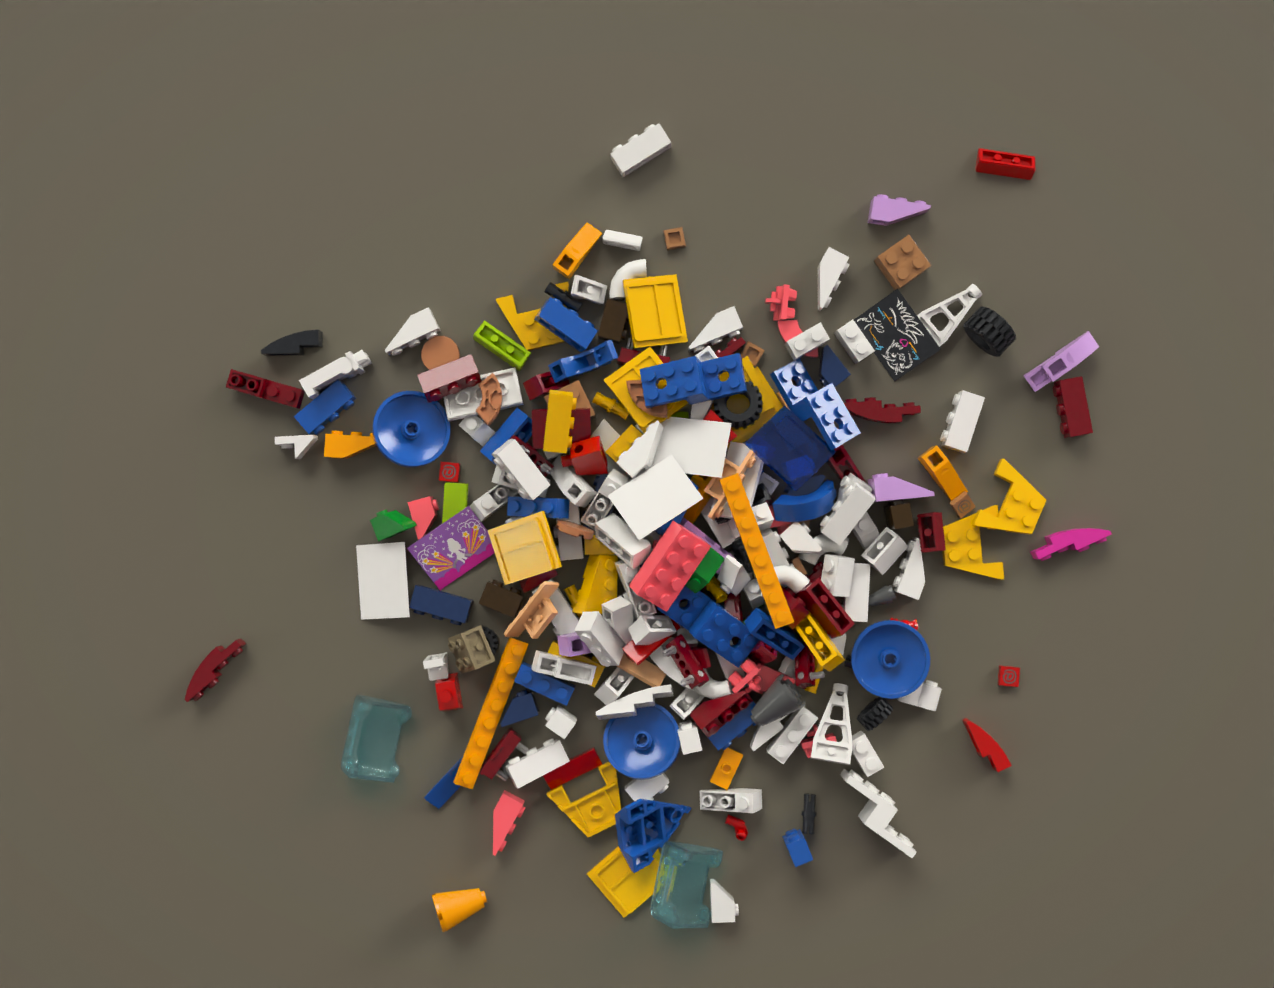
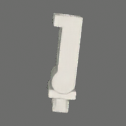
(338, 369)

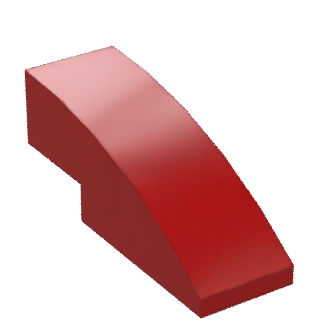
(987, 746)

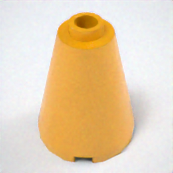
(457, 906)

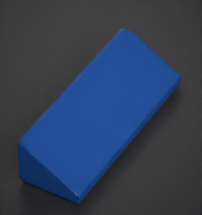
(444, 788)

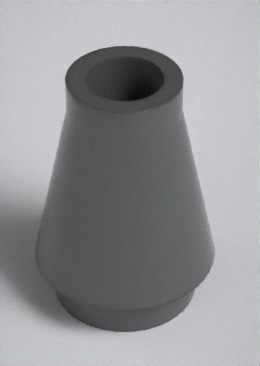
(882, 596)

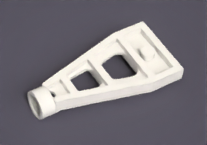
(942, 336)
(830, 750)

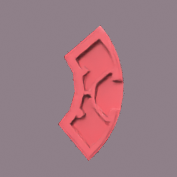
(790, 329)

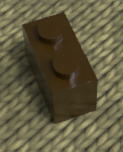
(614, 321)
(898, 515)
(501, 599)

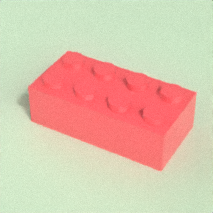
(669, 566)

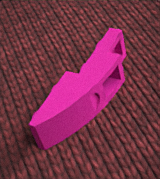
(1074, 538)

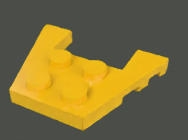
(527, 329)
(1020, 507)
(964, 547)
(596, 810)

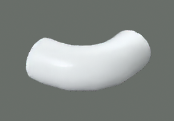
(630, 270)
(829, 546)
(791, 577)
(715, 689)

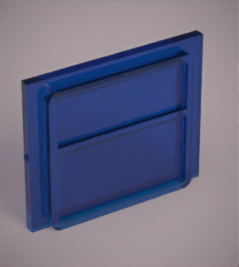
(790, 448)

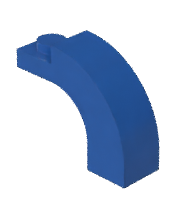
(584, 362)
(805, 507)

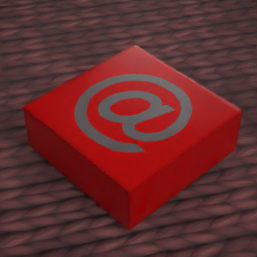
(449, 472)
(1008, 676)

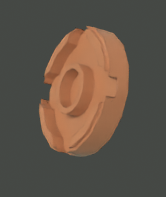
(439, 351)
(574, 529)

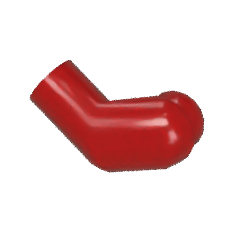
(739, 827)

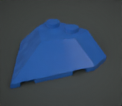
(645, 828)

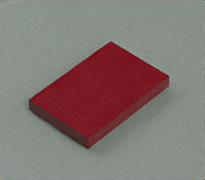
(580, 431)

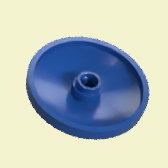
(411, 429)
(890, 659)
(643, 743)

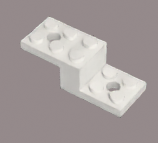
(878, 812)

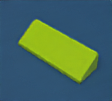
(501, 345)
(454, 499)

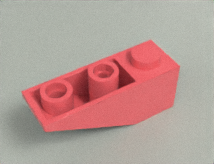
(504, 815)

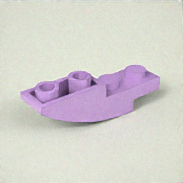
(1062, 361)

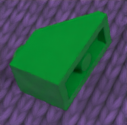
(390, 524)
(705, 571)

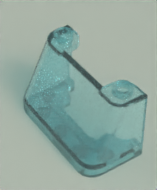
(373, 739)
(682, 885)

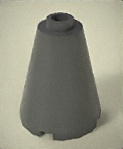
(777, 702)

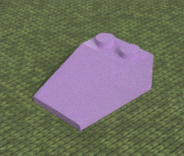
(893, 488)

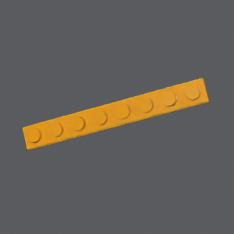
(756, 551)
(490, 713)

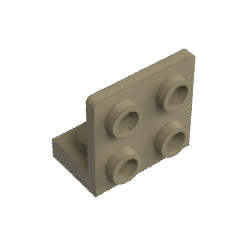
(471, 649)

